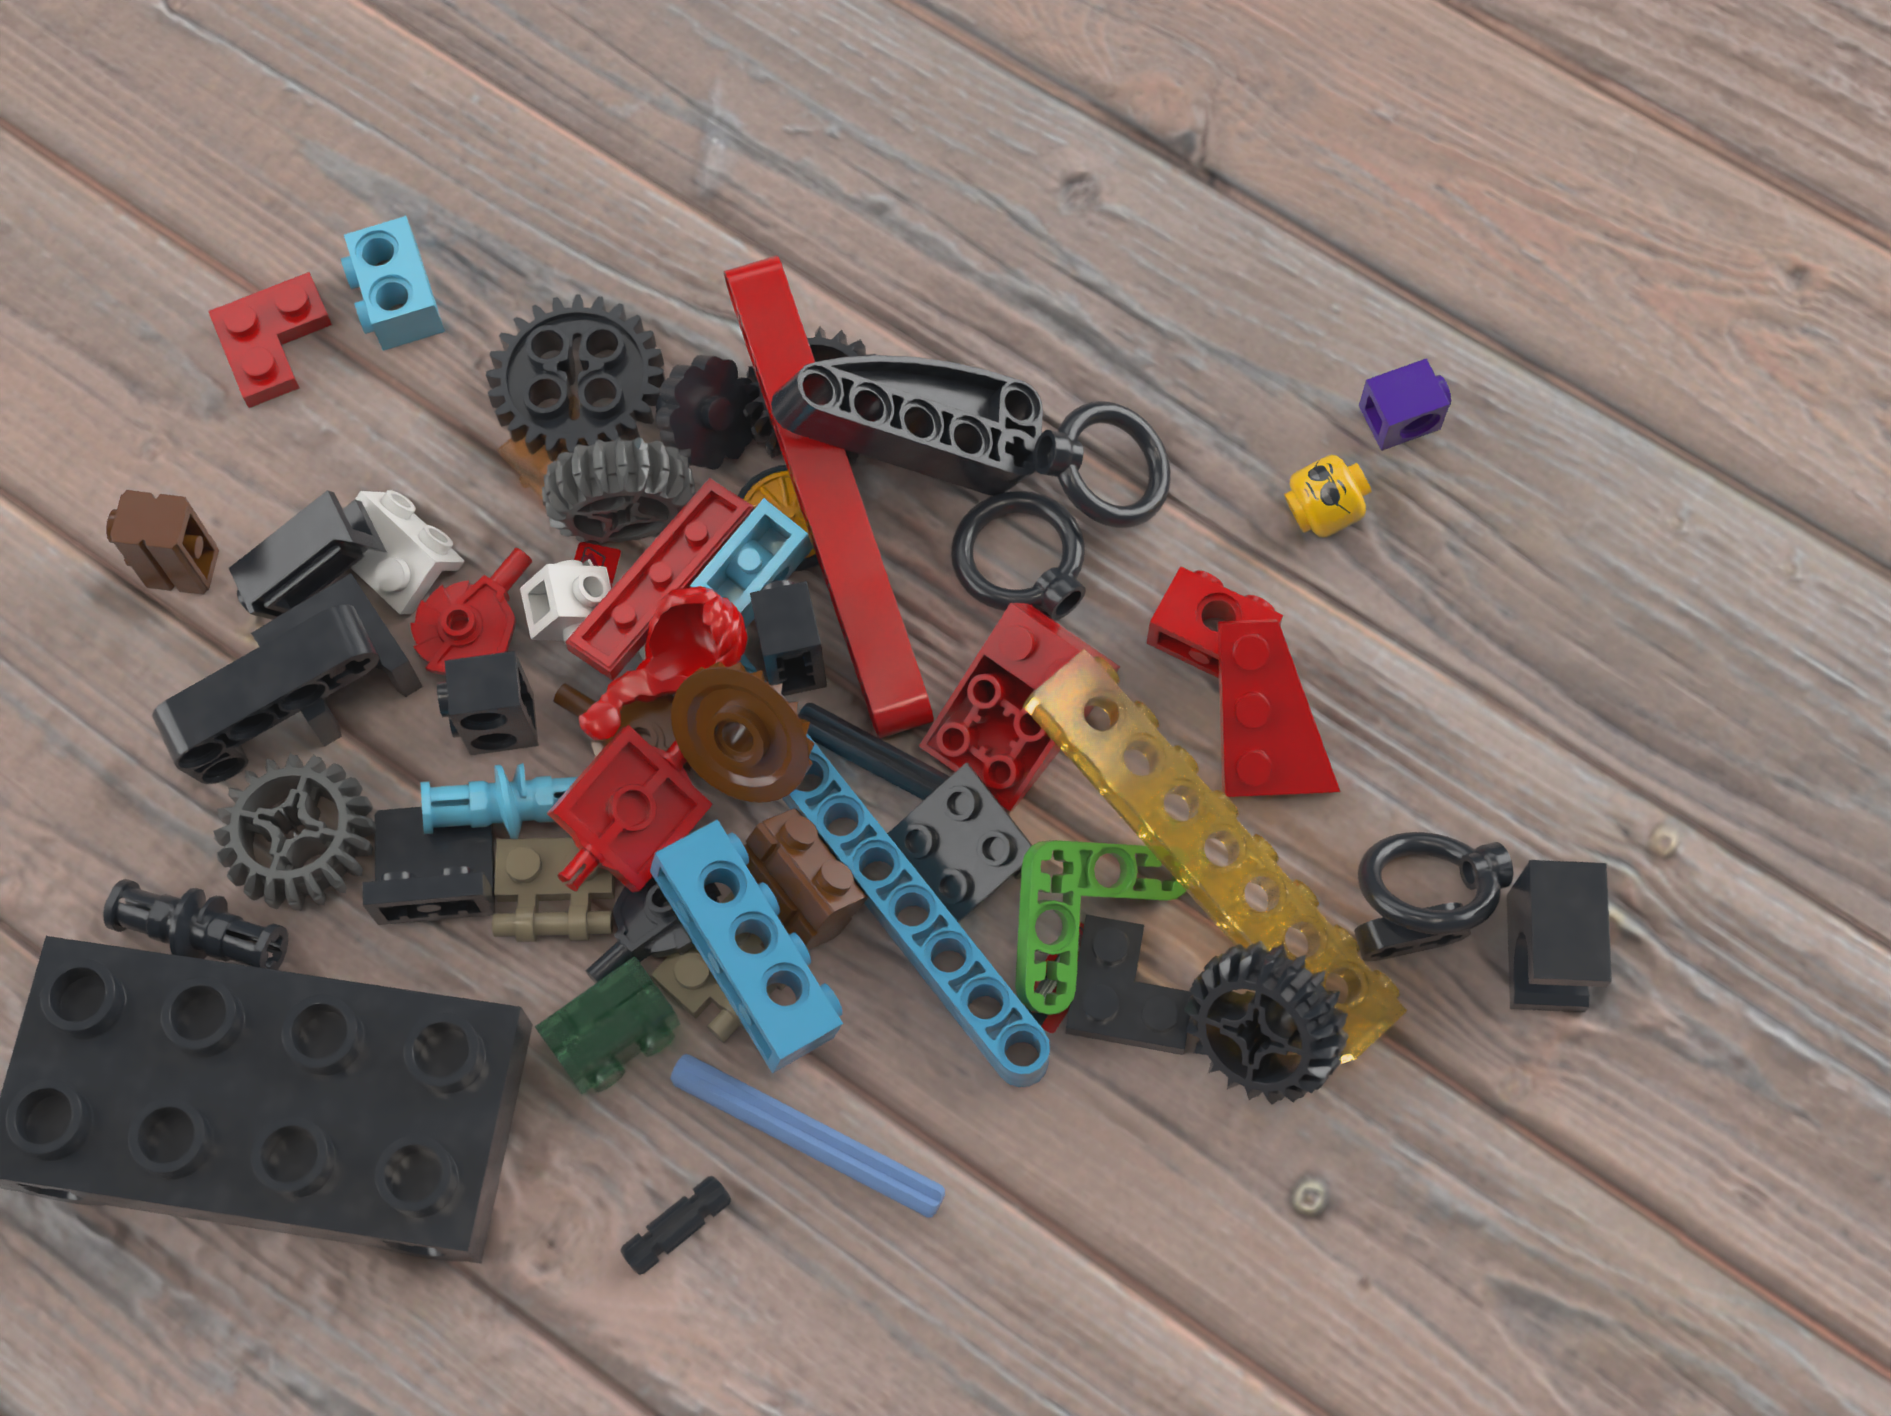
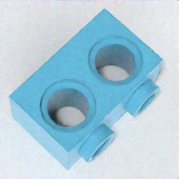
(394, 283)

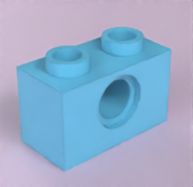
(758, 553)

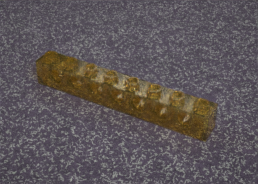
(1180, 844)

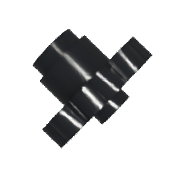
(704, 412)

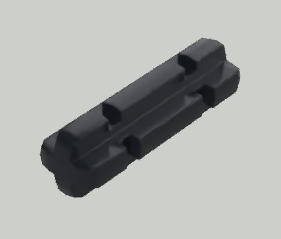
(675, 1225)

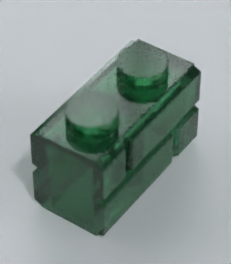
(609, 1027)

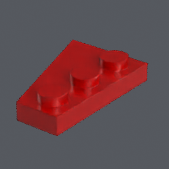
(1265, 718)

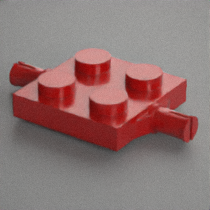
(627, 810)

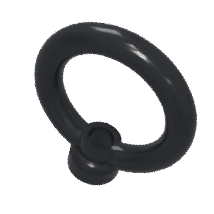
(1062, 455)
(1055, 589)
(1482, 868)

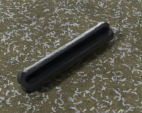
(871, 752)

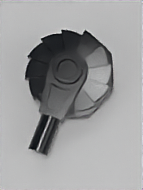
(645, 928)

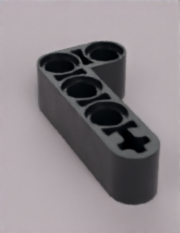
(261, 689)

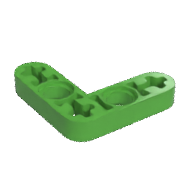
(1075, 881)

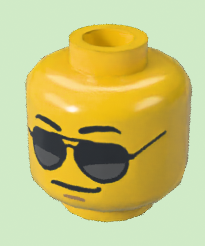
(1327, 496)

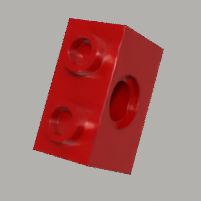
(1189, 601)

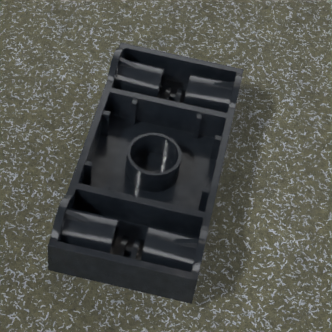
(262, 1099)

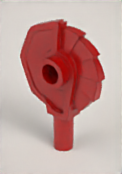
(468, 617)

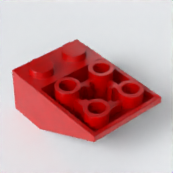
(986, 712)

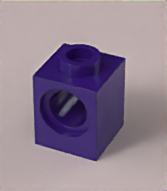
(1405, 404)

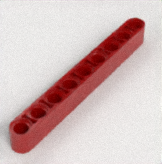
(832, 510)

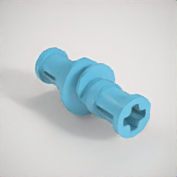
(490, 803)

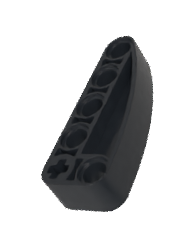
(919, 416)

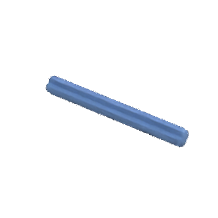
(808, 1135)

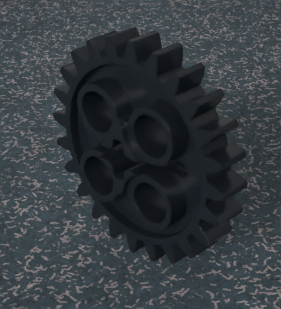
(526, 379)

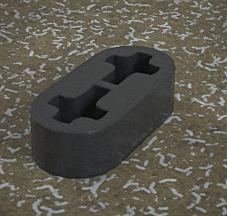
(1384, 940)

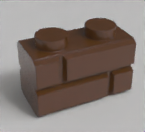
(163, 541)
(806, 878)

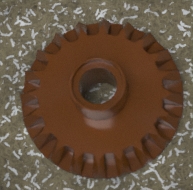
(741, 733)

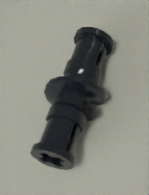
(195, 926)

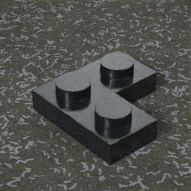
(1111, 1002)

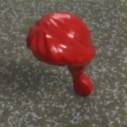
(685, 633)

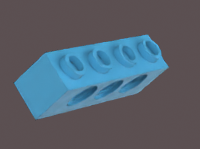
(777, 1030)

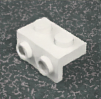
(413, 554)

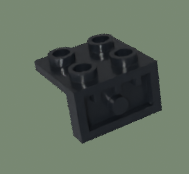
(429, 873)

